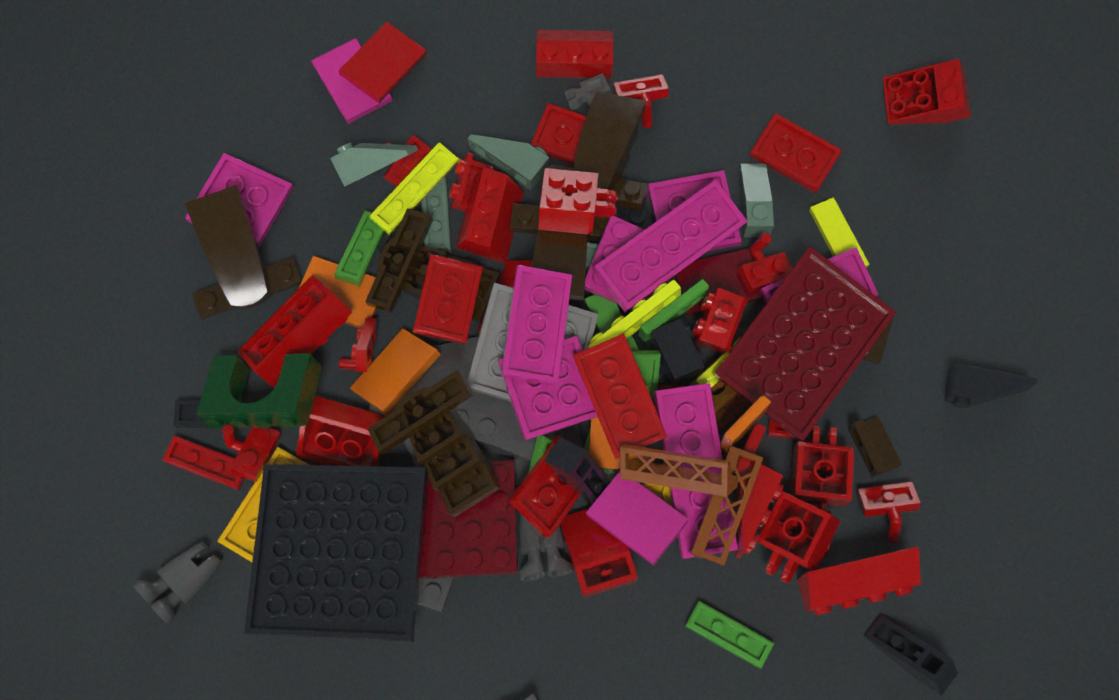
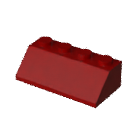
(294, 328)
(860, 580)

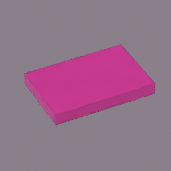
(348, 98)
(637, 518)

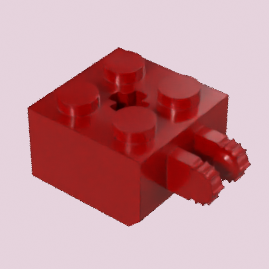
(572, 201)
(719, 320)
(833, 460)
(806, 548)

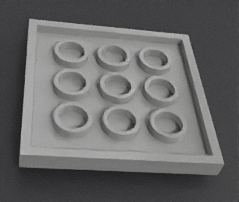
(484, 370)

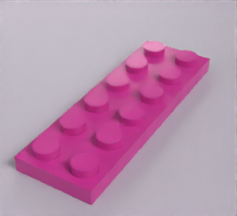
(669, 245)
(692, 430)

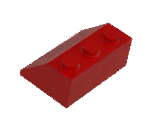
(574, 53)
(488, 215)
(338, 435)

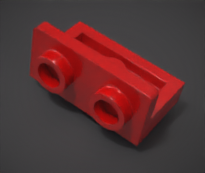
(466, 171)

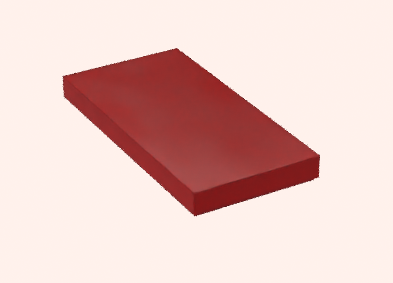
(619, 395)

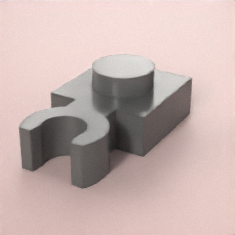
(588, 89)

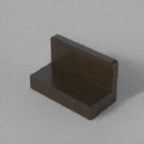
(874, 446)

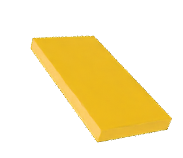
(241, 530)

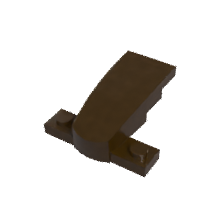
(607, 144)
(557, 250)
(234, 256)
(405, 264)
(440, 442)

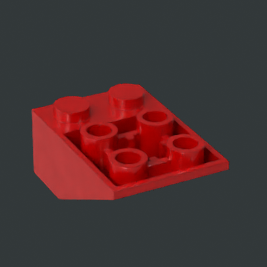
(928, 94)
(756, 513)
(596, 555)

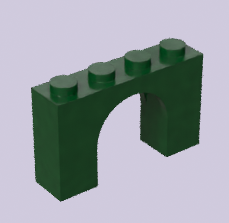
(285, 406)

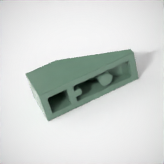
(365, 158)
(514, 158)
(756, 200)

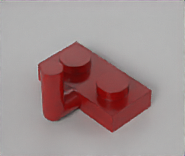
(645, 89)
(402, 168)
(763, 270)
(362, 351)
(253, 452)
(889, 500)

